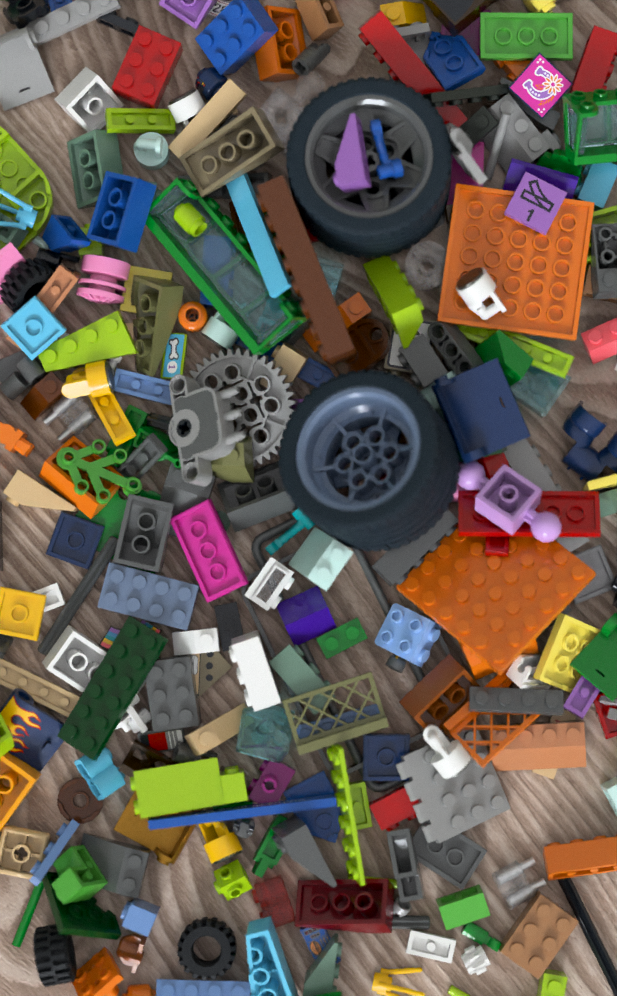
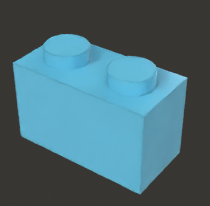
(597, 183)

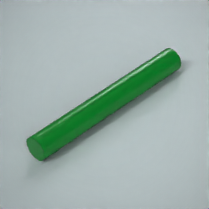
(28, 914)

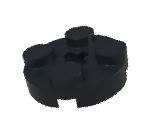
(24, 11)

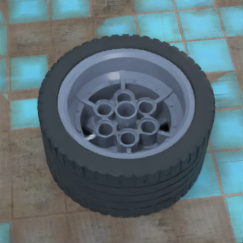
(418, 477)

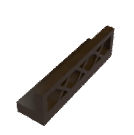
(133, 764)

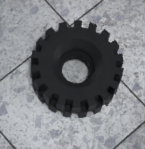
(24, 282)

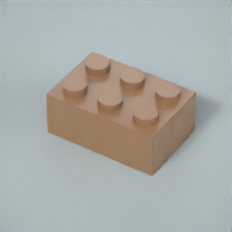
(538, 934)

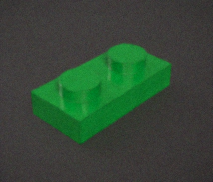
(341, 638)

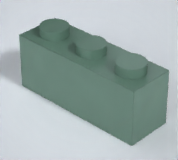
(300, 675)

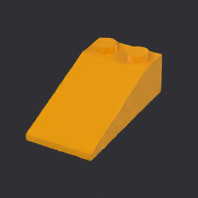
(15, 783)

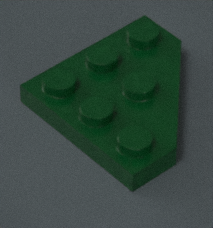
(80, 917)

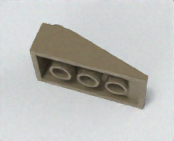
(232, 151)

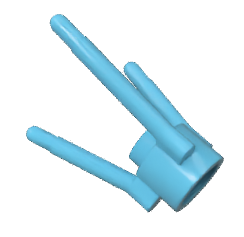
(25, 215)

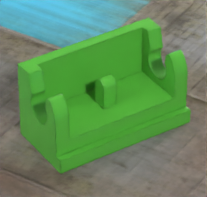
(463, 907)

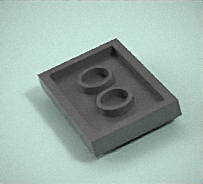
(451, 859)

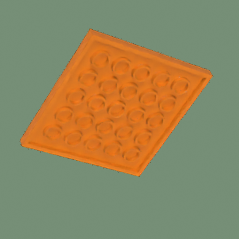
(533, 272)
(496, 601)

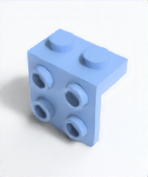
(408, 634)

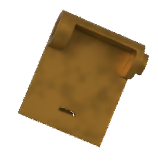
(165, 842)

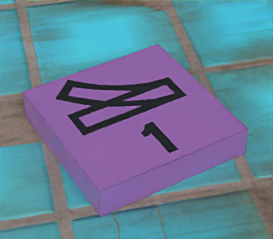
(535, 203)

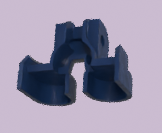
(582, 456)

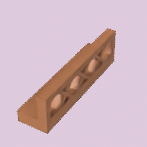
(55, 289)

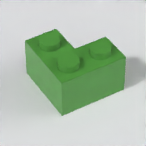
(78, 876)

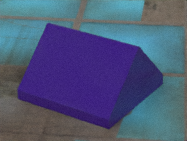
(306, 616)

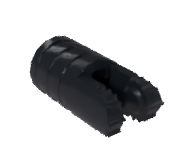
(54, 259)

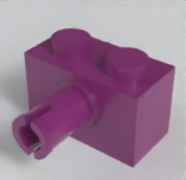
(271, 782)

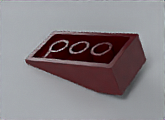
(346, 905)

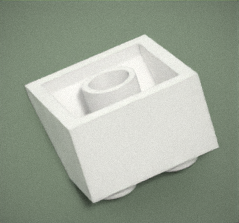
(87, 100)

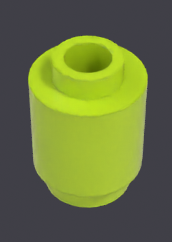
(190, 219)

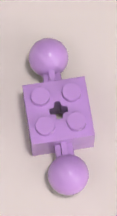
(509, 500)

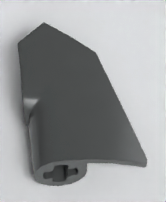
(18, 373)

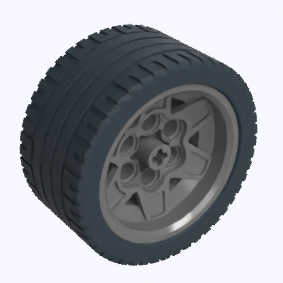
(380, 224)

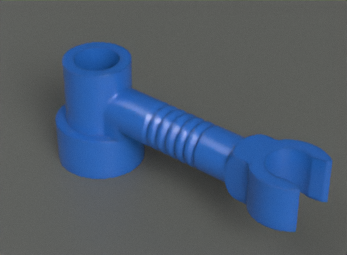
(388, 167)

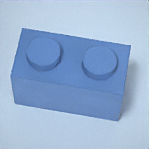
(139, 916)

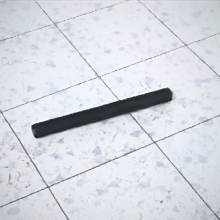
(590, 932)

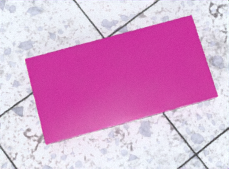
(209, 550)

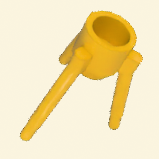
(383, 983)

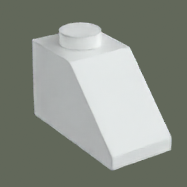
(196, 641)

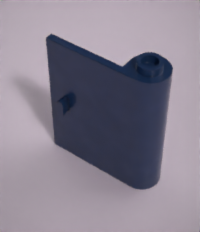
(476, 412)

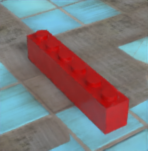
(404, 63)

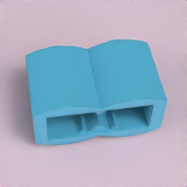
(101, 774)

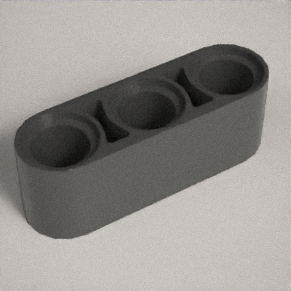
(445, 345)

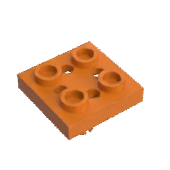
(98, 976)

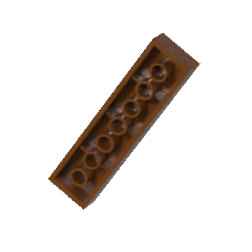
(304, 266)

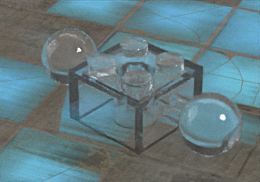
(284, 106)

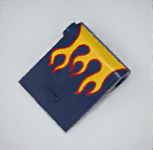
(30, 729)

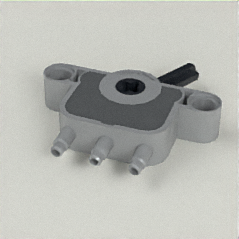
(199, 426)

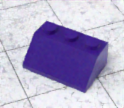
(556, 178)

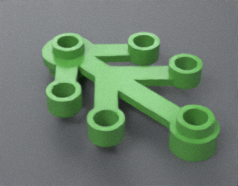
(96, 469)

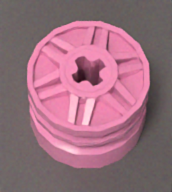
(103, 279)

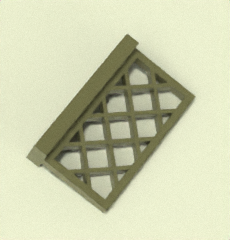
(340, 733)

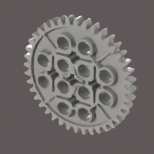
(251, 370)

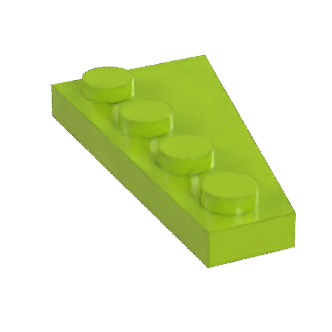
(96, 342)

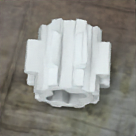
(475, 960)

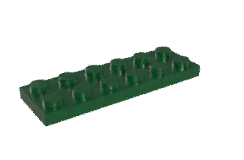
(112, 688)

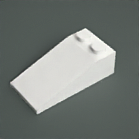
(75, 658)

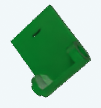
(602, 657)

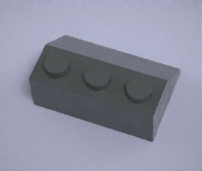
(257, 501)

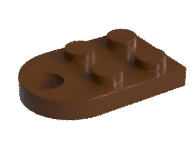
(368, 351)

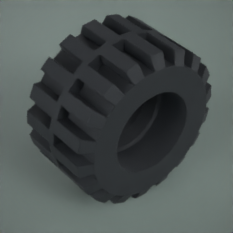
(54, 956)
(200, 967)

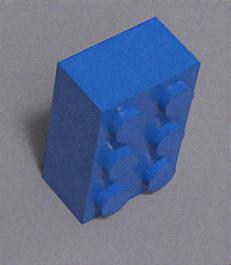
(236, 35)
(121, 211)

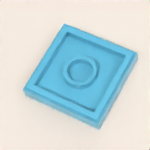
(33, 327)

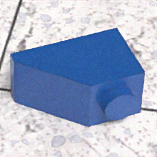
(64, 235)

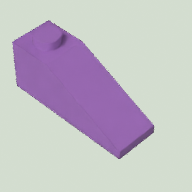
(351, 162)

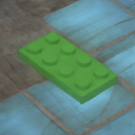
(525, 35)

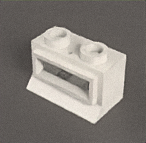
(269, 584)

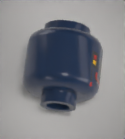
(209, 82)

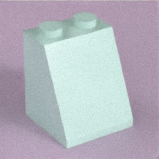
(320, 558)

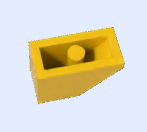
(404, 13)

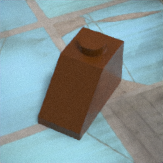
(43, 395)

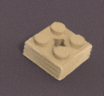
(15, 838)

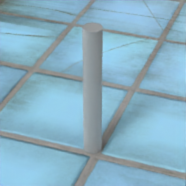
(496, 146)

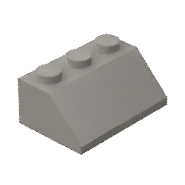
(521, 137)

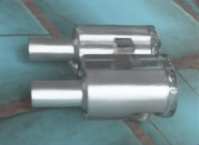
(74, 413)
(513, 884)

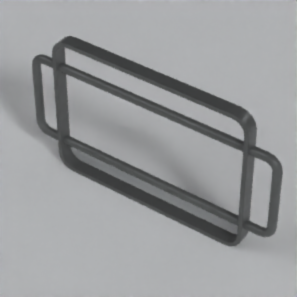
(385, 605)

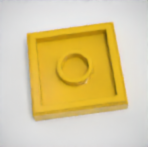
(21, 613)

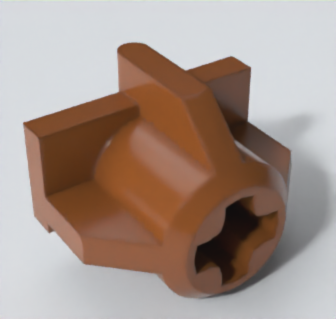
(131, 950)

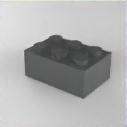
(173, 694)

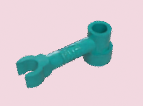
(302, 522)

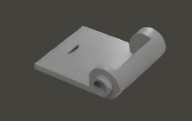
(22, 69)

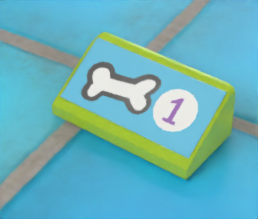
(174, 356)

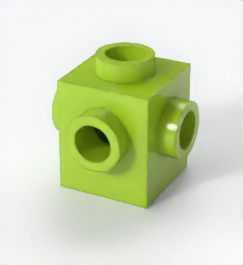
(232, 880)

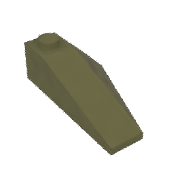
(157, 310)
(237, 465)

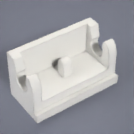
(522, 672)

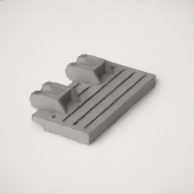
(461, 152)

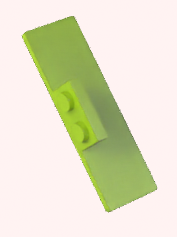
(354, 811)

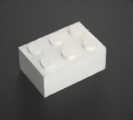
(254, 671)

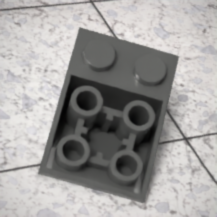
(604, 260)

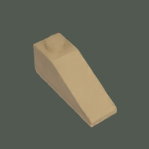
(31, 493)
(215, 731)

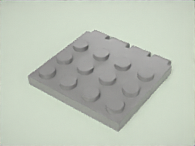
(455, 802)

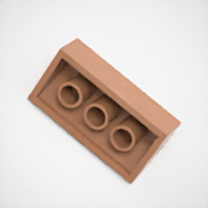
(543, 746)

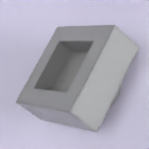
(552, 139)

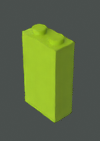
(177, 788)

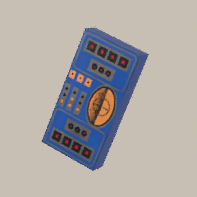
(316, 940)

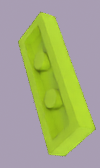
(139, 120)

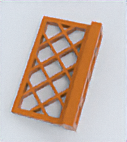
(462, 718)

